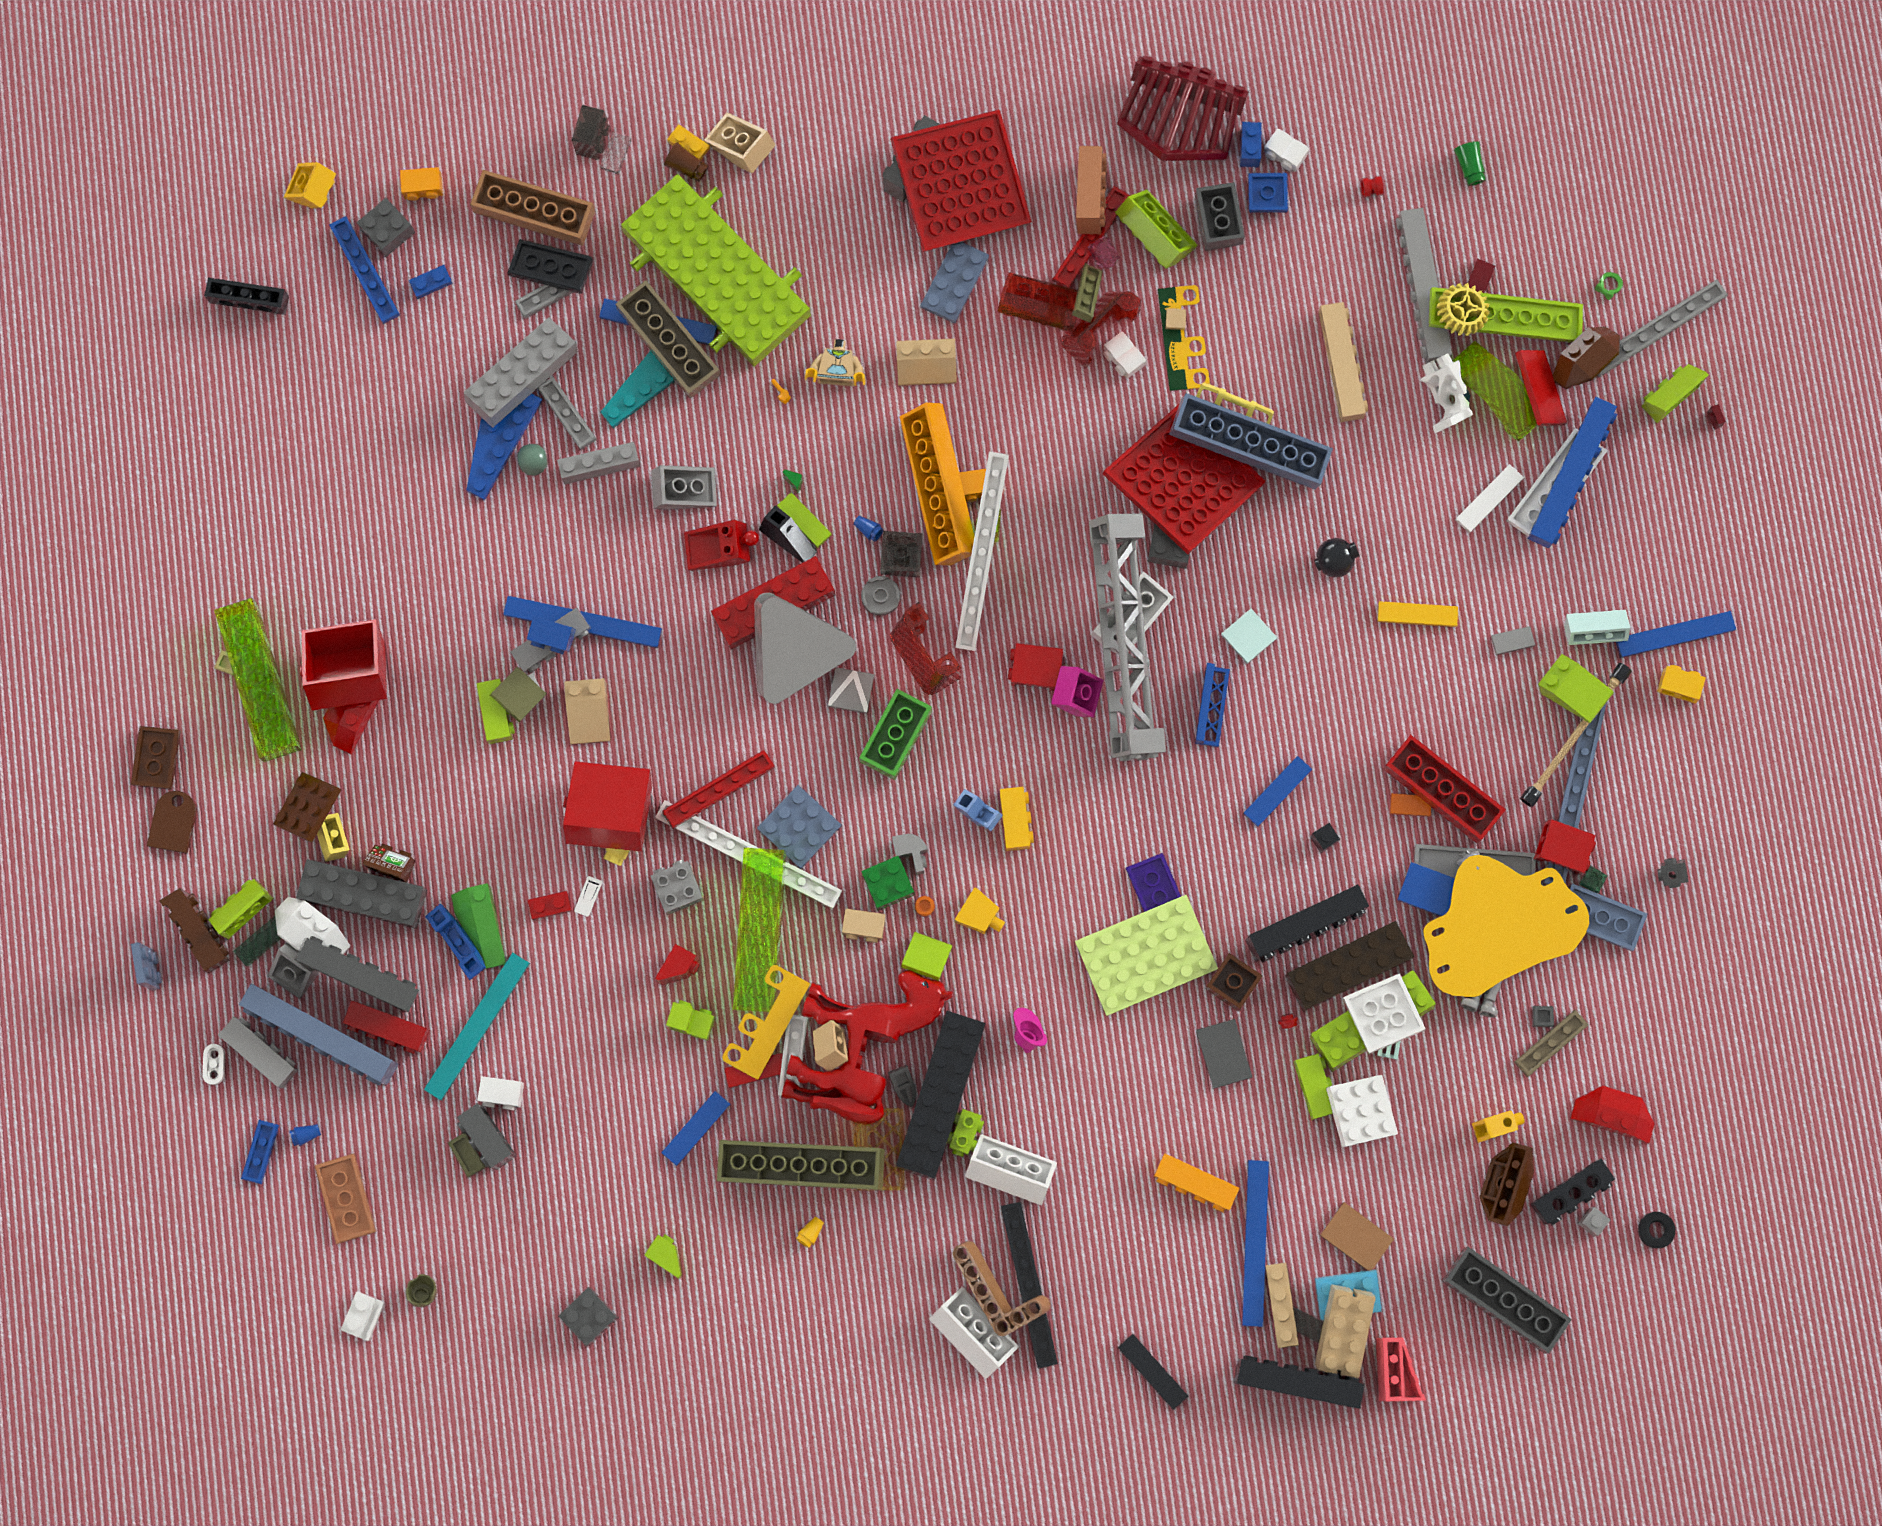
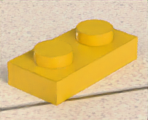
(689, 141)

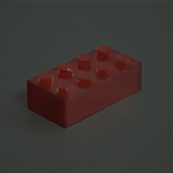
(1038, 302)

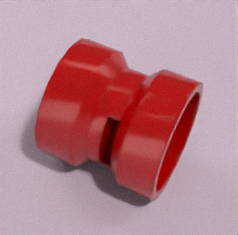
(1372, 186)

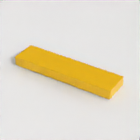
(1417, 614)

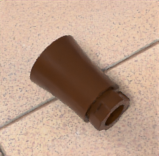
(685, 162)

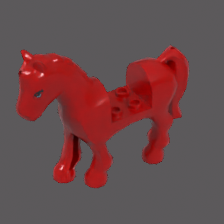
(849, 1089)

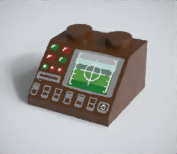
(389, 862)

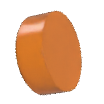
(924, 906)

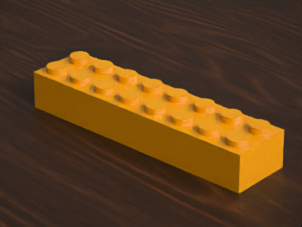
(938, 483)

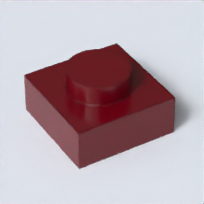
(1715, 417)

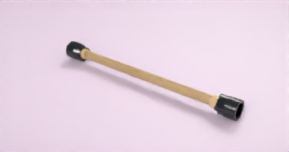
(1533, 793)

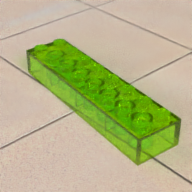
(257, 680)
(759, 928)

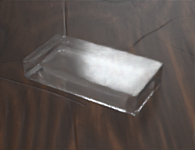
(615, 153)

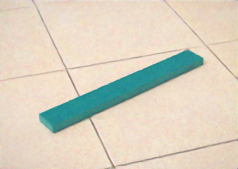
(477, 1026)

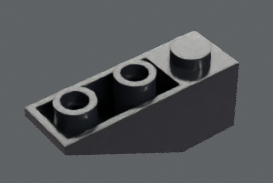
(787, 534)

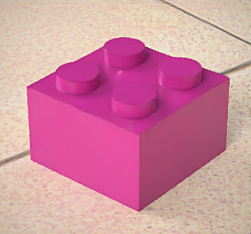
(1077, 691)

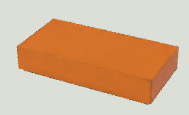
(1409, 805)

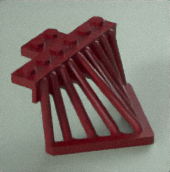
(1189, 84)

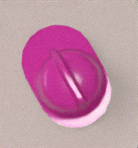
(1028, 1030)

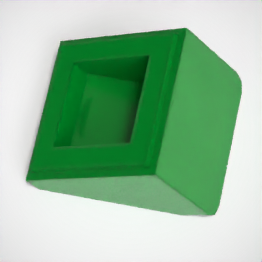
(794, 479)

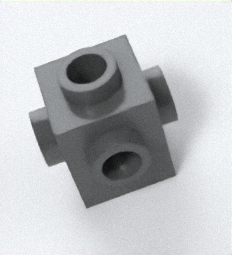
(1676, 879)

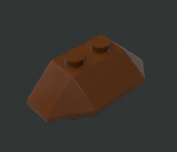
(1586, 356)
(1507, 1183)

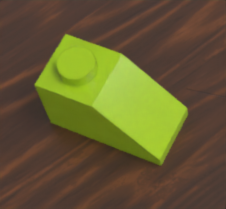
(665, 1254)

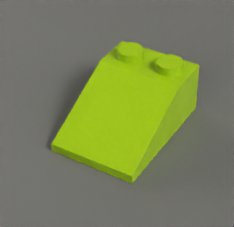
(1574, 688)

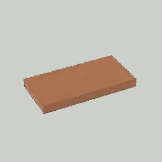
(345, 1198)

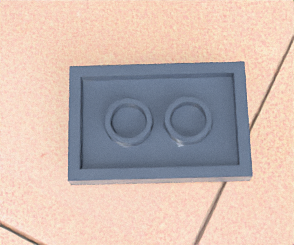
(145, 966)

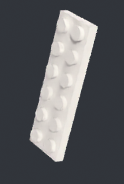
(1529, 508)

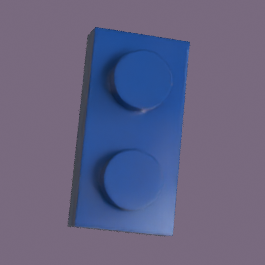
(430, 281)

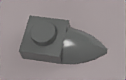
(903, 1085)

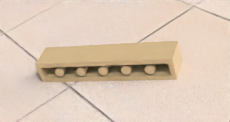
(1342, 362)

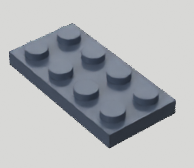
(954, 281)
(1610, 919)

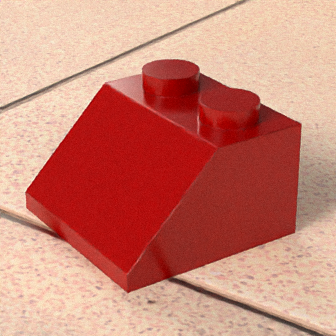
(677, 966)

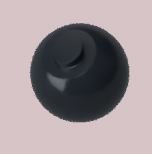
(1336, 557)

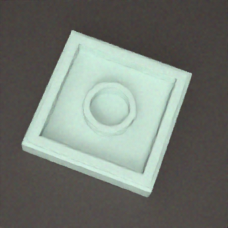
(1249, 636)

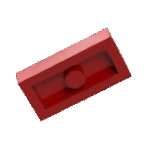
(549, 905)

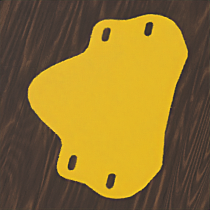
(1501, 926)

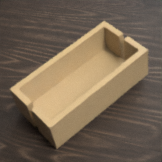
(1345, 1331)

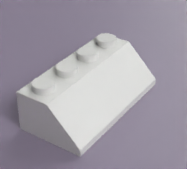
(1154, 601)
(1011, 1169)
(971, 1333)

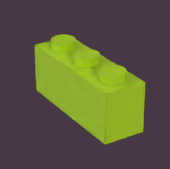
(494, 716)
(1314, 1084)

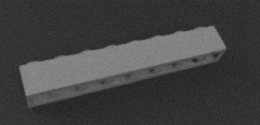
(1422, 278)

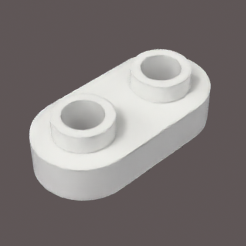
(213, 1064)

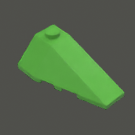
(478, 918)

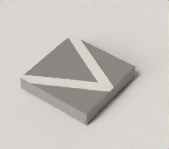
(851, 690)

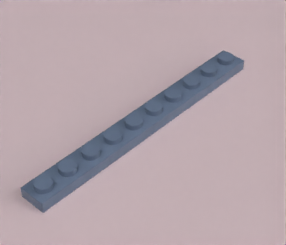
(1578, 781)

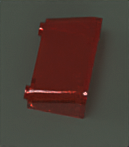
(1082, 339)

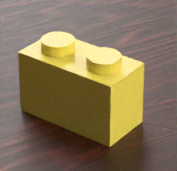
(332, 838)

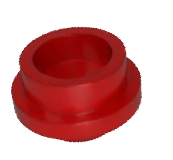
(1288, 1021)

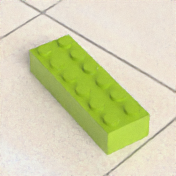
(1340, 1040)

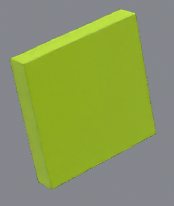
(926, 956)

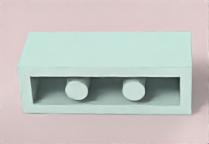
(1597, 627)

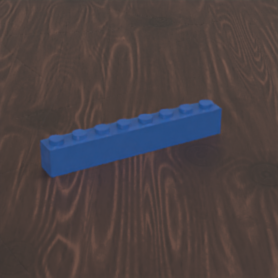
(1572, 472)

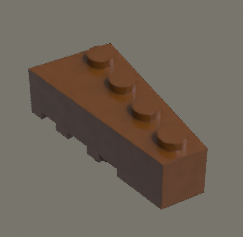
(196, 929)

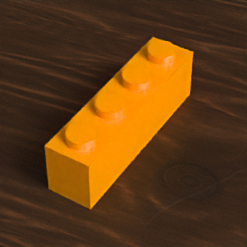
(1196, 1182)

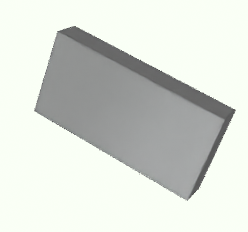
(1512, 640)

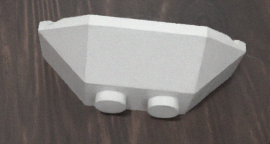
(300, 920)

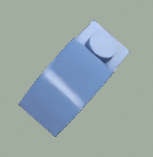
(977, 811)

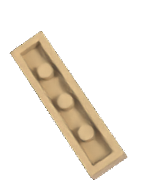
(1282, 1305)

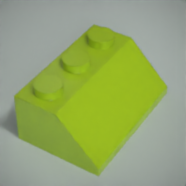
(1673, 391)
(240, 908)

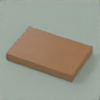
(1356, 1237)

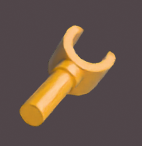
(784, 395)

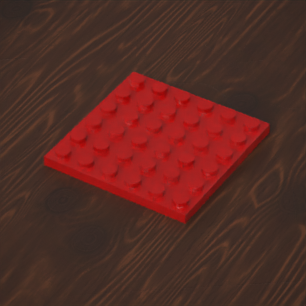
(961, 180)
(1182, 484)

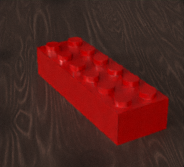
(801, 586)
(1444, 789)

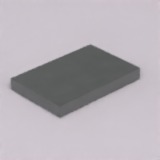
(1224, 1053)

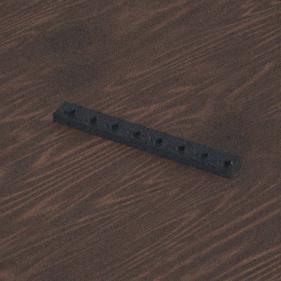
(1028, 1282)

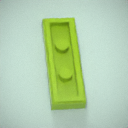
(805, 520)

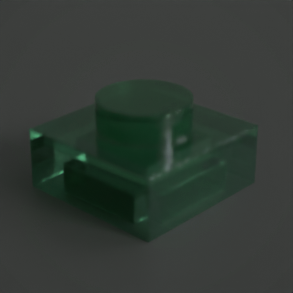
(1593, 879)

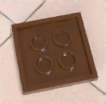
(307, 807)

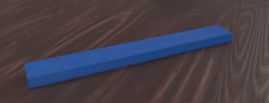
(599, 624)
(1255, 1243)

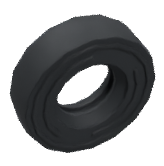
(1648, 1239)

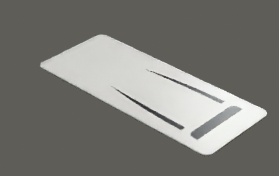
(588, 896)

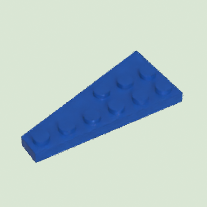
(497, 444)

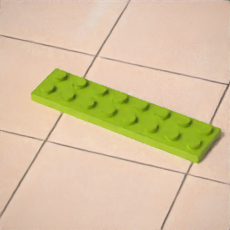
(1521, 316)

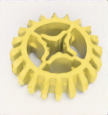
(1456, 316)

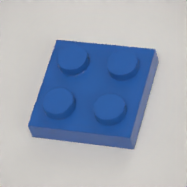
(1267, 193)

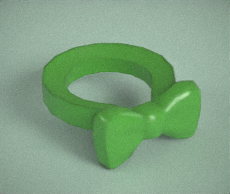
(1600, 286)

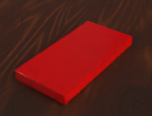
(1541, 387)

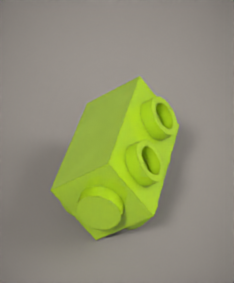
(962, 1139)

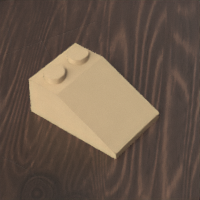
(740, 142)
(587, 711)

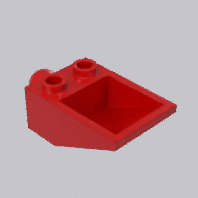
(719, 545)

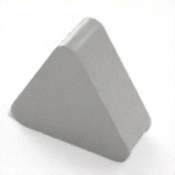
(793, 647)

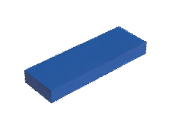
(260, 1152)

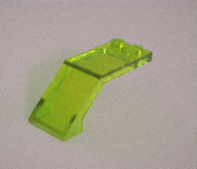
(1499, 388)

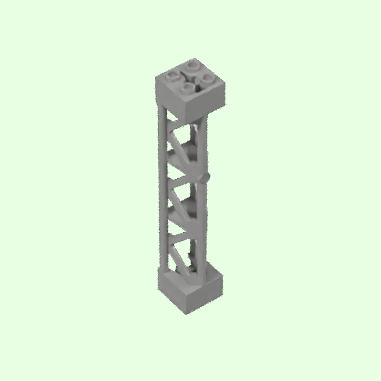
(1145, 740)

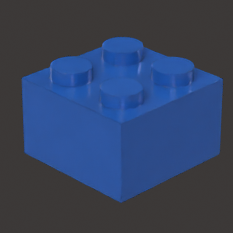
(551, 634)

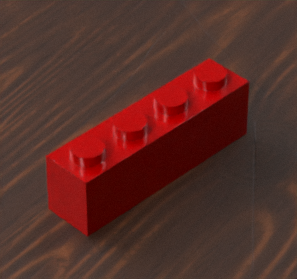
(385, 1026)

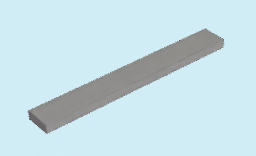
(1667, 323)

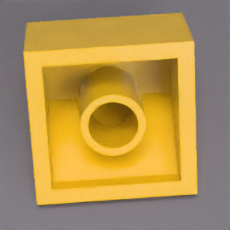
(310, 184)

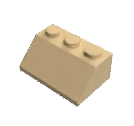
(926, 362)

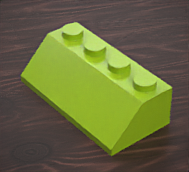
(1156, 228)

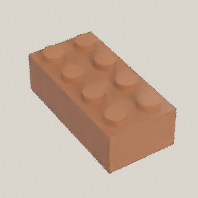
(1091, 190)

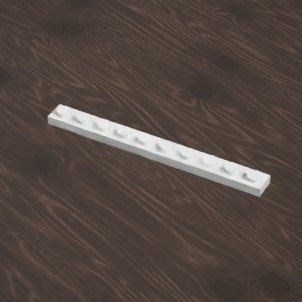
(982, 550)
(734, 846)

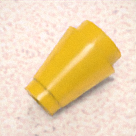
(808, 1234)

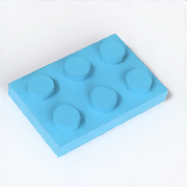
(1358, 1280)

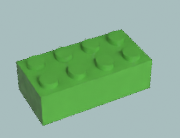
(895, 734)

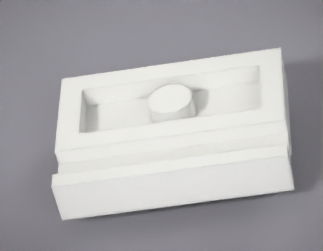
(362, 1316)

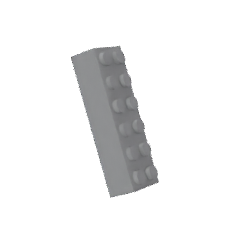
(520, 372)

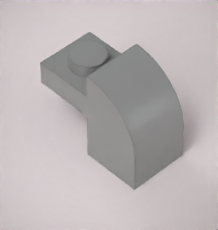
(911, 845)

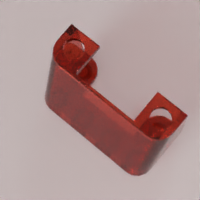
(928, 673)

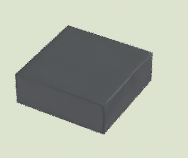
(1542, 1016)

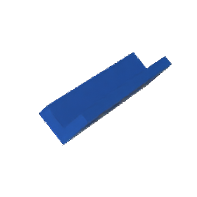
(1204, 706)

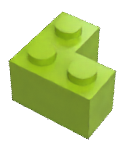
(689, 1021)

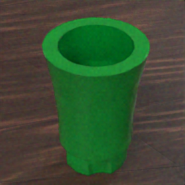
(1471, 162)

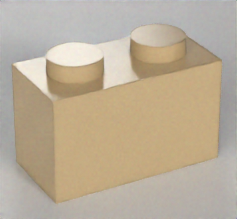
(863, 925)
(830, 1045)

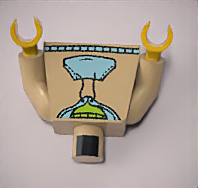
(836, 367)

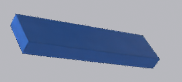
(1277, 791)
(696, 1128)

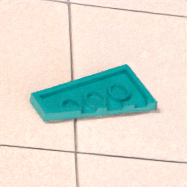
(639, 388)

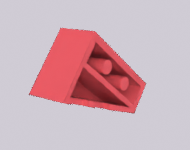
(1395, 1372)

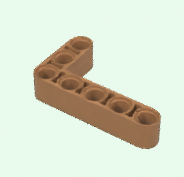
(994, 1293)

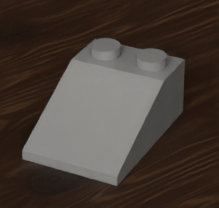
(683, 487)

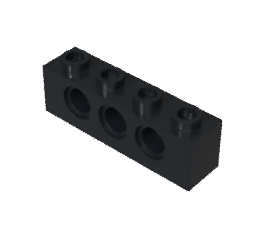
(246, 296)
(1596, 1170)

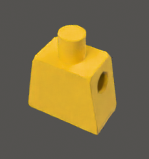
(979, 913)
(1497, 1125)

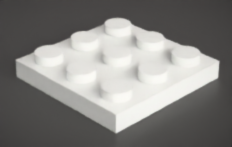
(1384, 1013)
(1362, 1111)

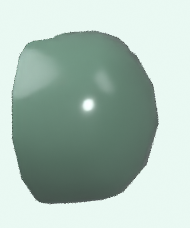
(532, 459)

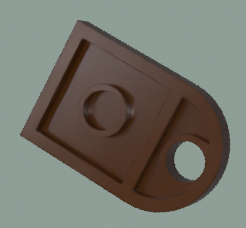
(172, 825)

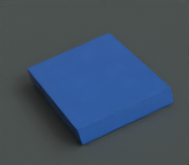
(1427, 890)

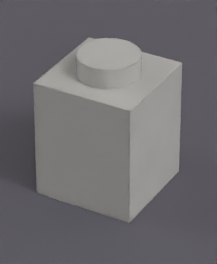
(1594, 1221)

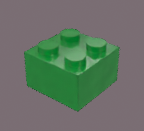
(888, 883)

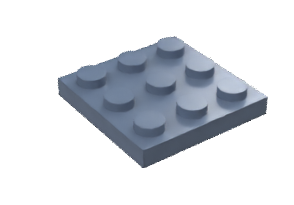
(799, 826)

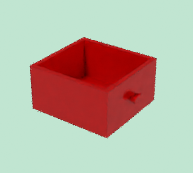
(343, 664)
(607, 806)

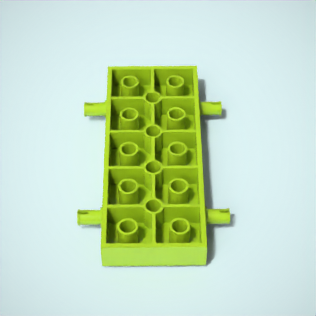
(716, 270)

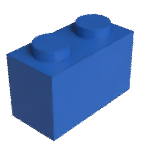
(1250, 144)

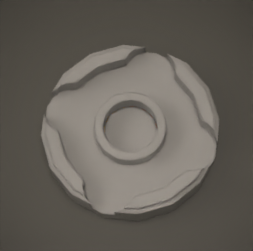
(880, 595)

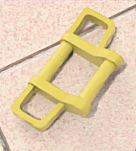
(1222, 394)

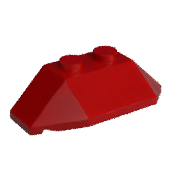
(347, 724)
(1615, 1113)

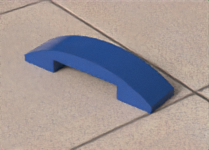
(457, 940)

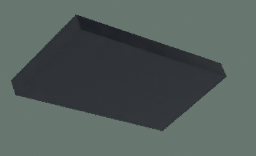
(550, 266)

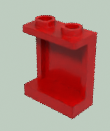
(1035, 665)
(1565, 846)

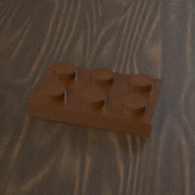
(155, 757)

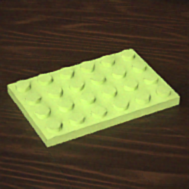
(1146, 955)

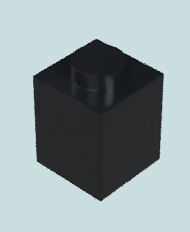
(1325, 838)

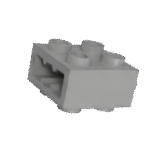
(676, 887)

